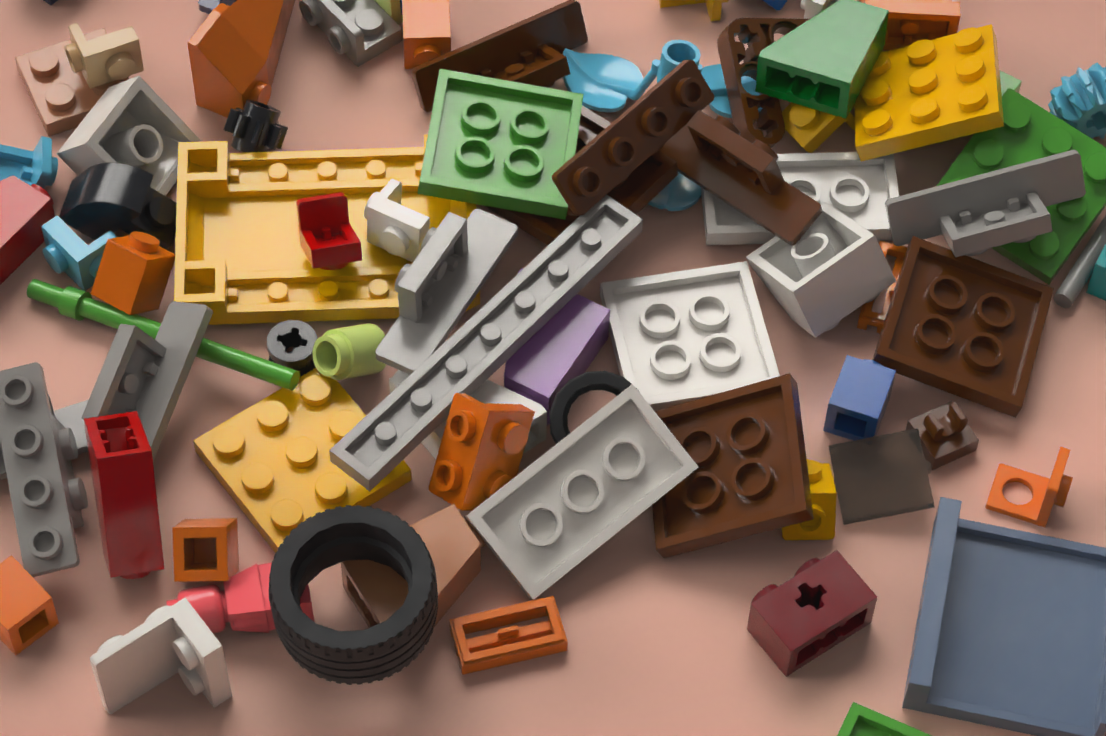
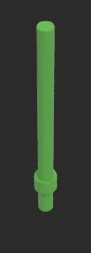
(80, 305)

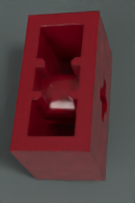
(810, 612)

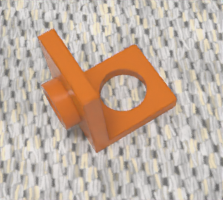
(1044, 491)

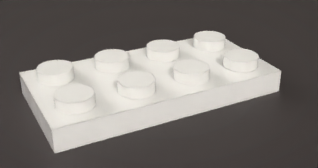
(830, 177)
(581, 492)

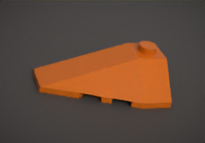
(238, 53)

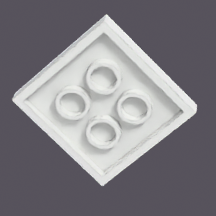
(689, 333)

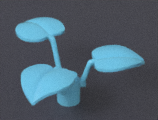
(612, 79)

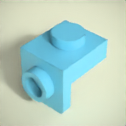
(30, 166)
(70, 254)

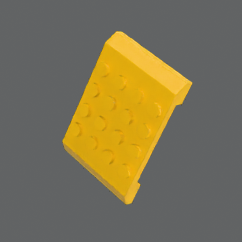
(243, 241)

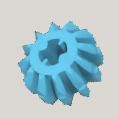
(1082, 101)

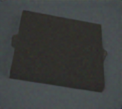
(881, 476)

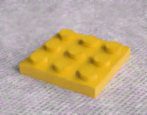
(930, 93)
(279, 457)

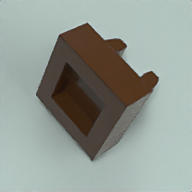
(944, 434)

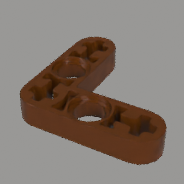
(757, 34)

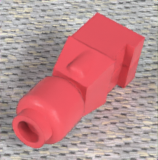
(241, 602)

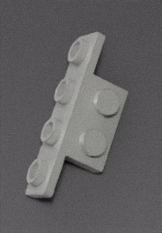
(990, 206)
(442, 284)
(150, 372)
(39, 472)

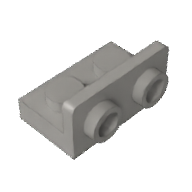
(353, 27)

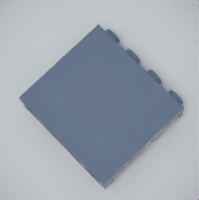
(1010, 630)

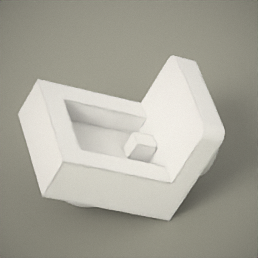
(394, 225)

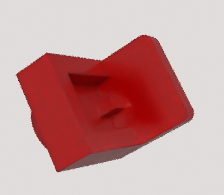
(326, 231)

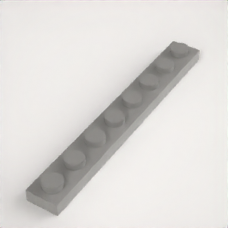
(485, 342)

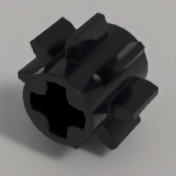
(255, 127)

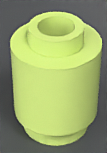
(348, 351)

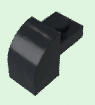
(118, 198)

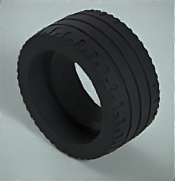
(346, 536)

